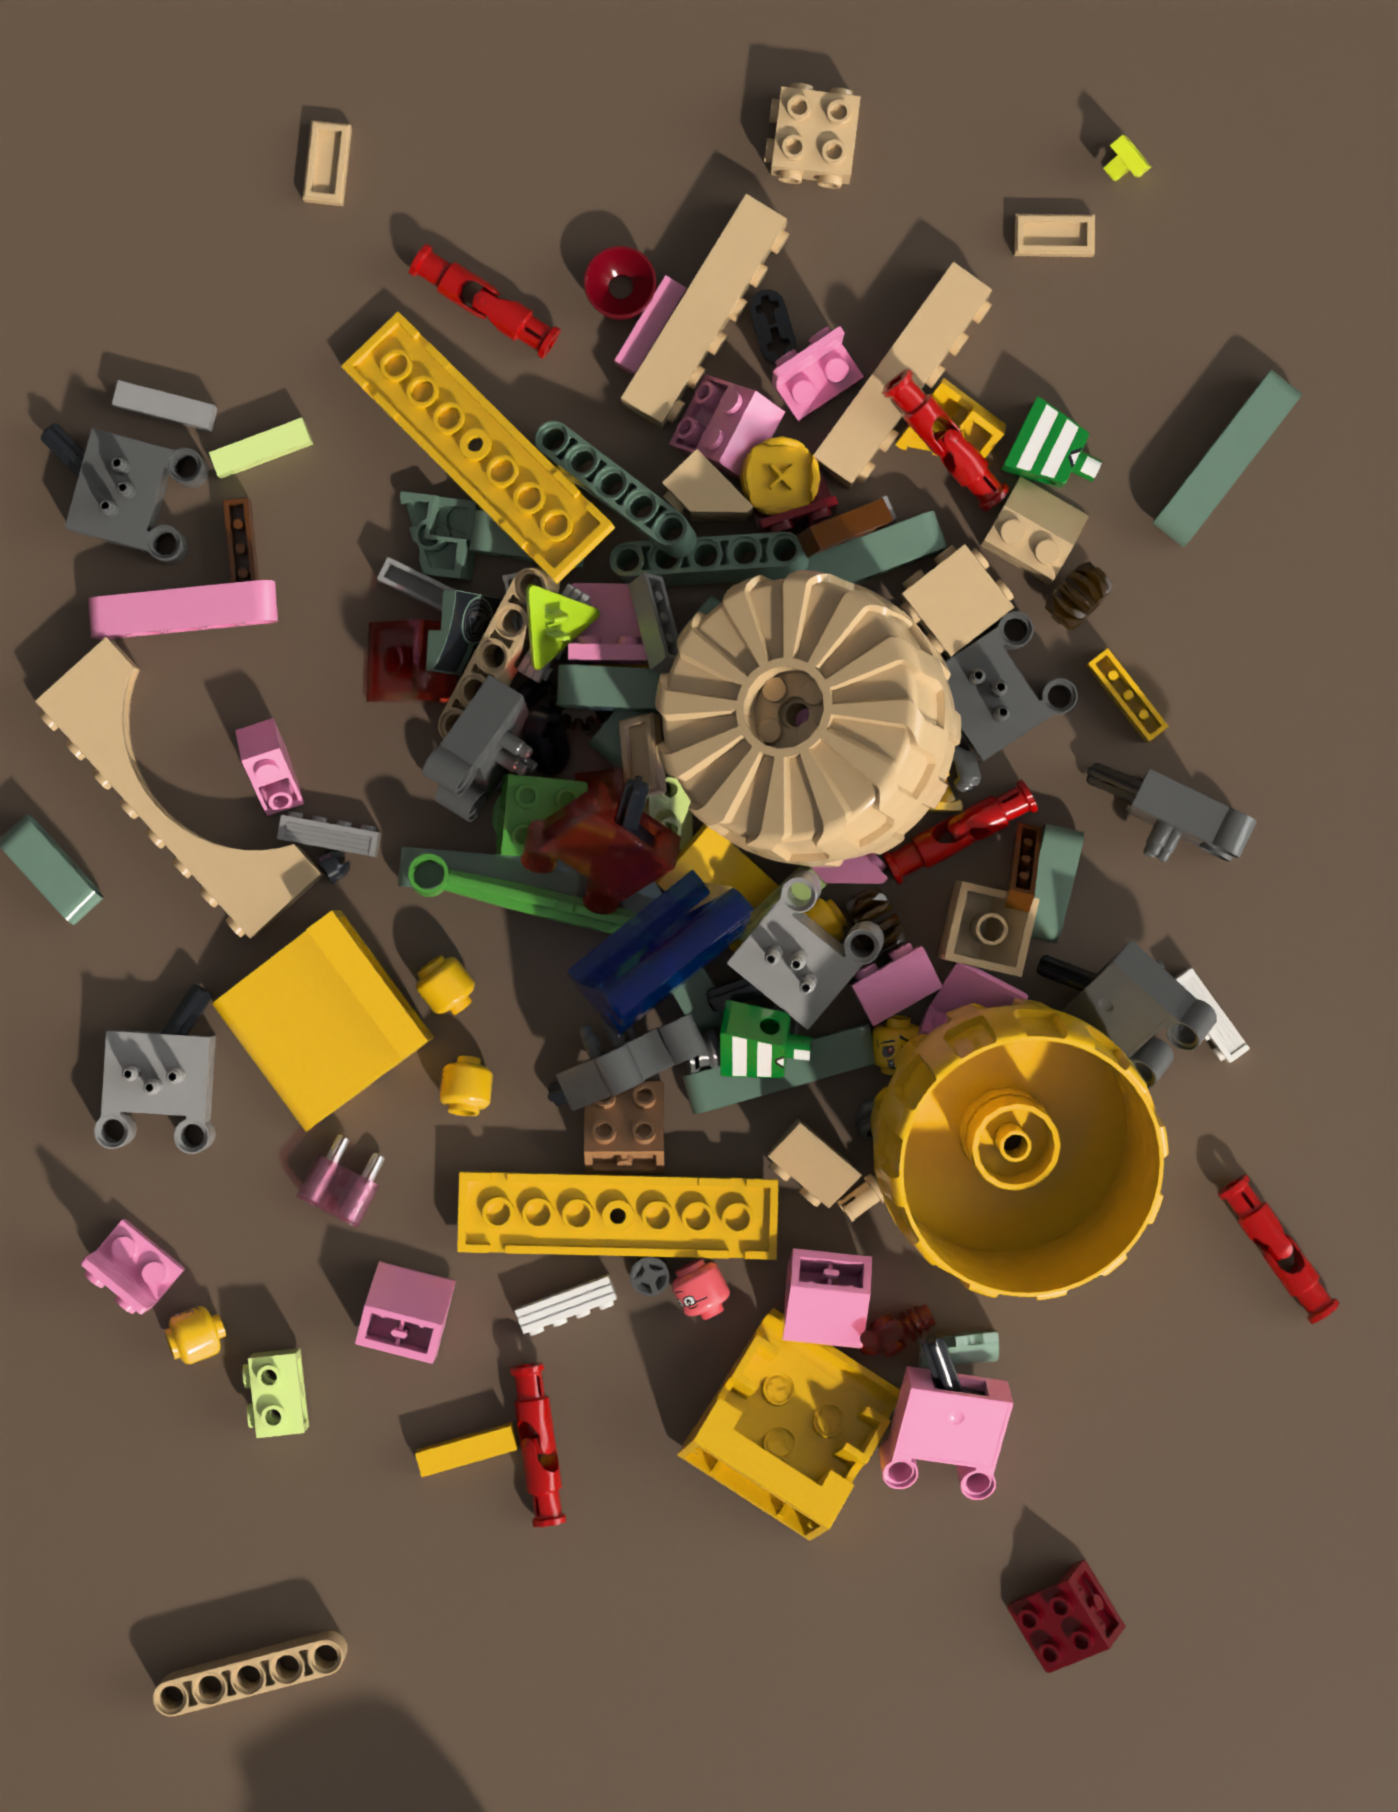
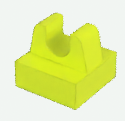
(1127, 159)

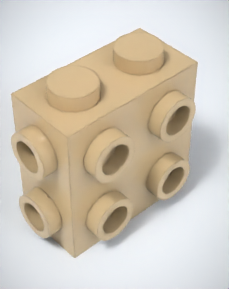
(813, 135)
(955, 599)

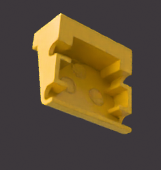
(322, 1019)
(792, 1427)

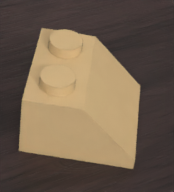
(704, 493)
(1035, 531)
(984, 931)
(813, 1164)

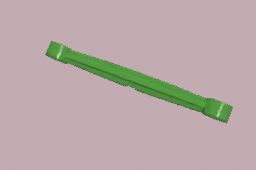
(519, 897)

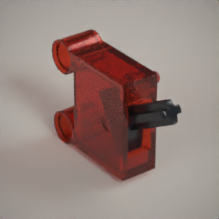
(605, 841)

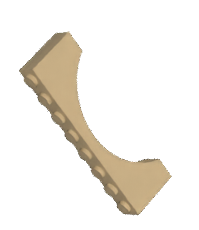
(94, 713)

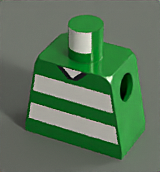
(1050, 448)
(758, 1042)

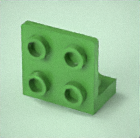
(529, 800)

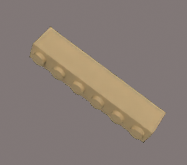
(704, 312)
(921, 347)

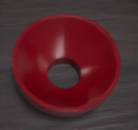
(614, 263)

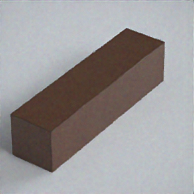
(844, 527)
(241, 540)
(1023, 867)

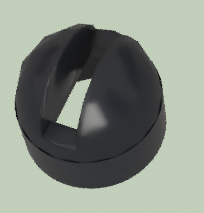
(331, 866)

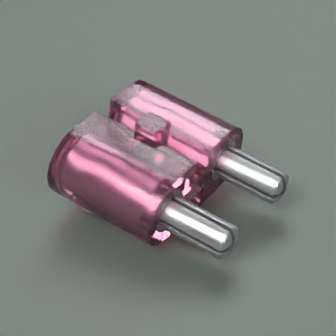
(339, 1189)

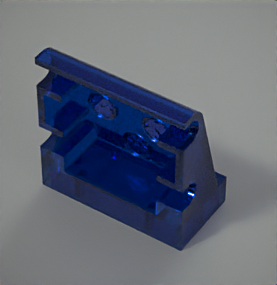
(660, 949)

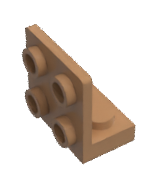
(626, 1132)

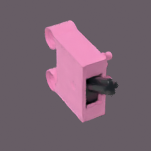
(947, 1421)

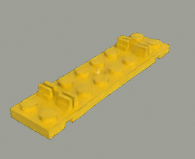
(504, 476)
(573, 1215)

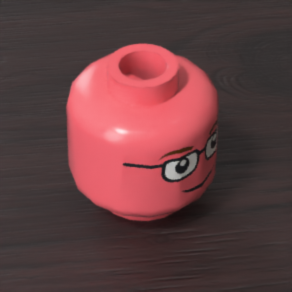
(700, 1288)

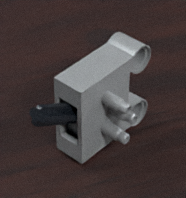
(795, 958)
(160, 1075)

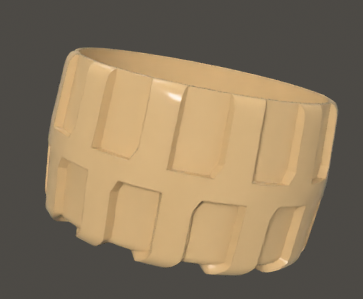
(873, 735)

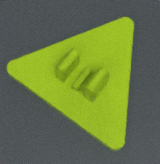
(554, 623)

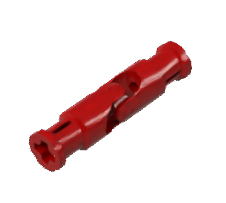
(507, 316)
(957, 454)
(972, 825)
(1265, 1230)
(533, 1415)

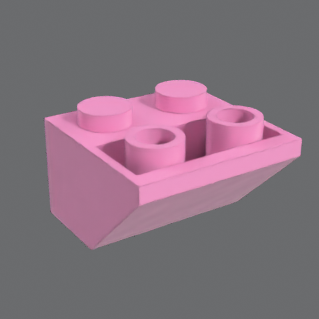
(725, 423)
(895, 983)
(826, 1298)
(405, 1312)

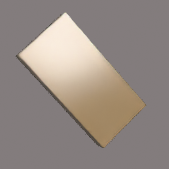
(327, 163)
(1054, 235)
(639, 751)

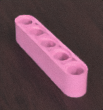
(183, 609)

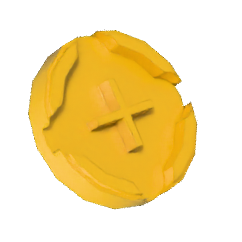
(779, 475)

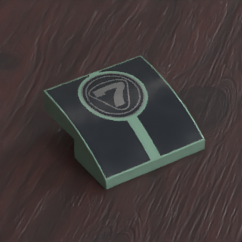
(462, 628)

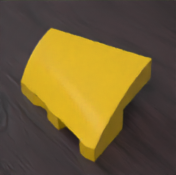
(972, 419)

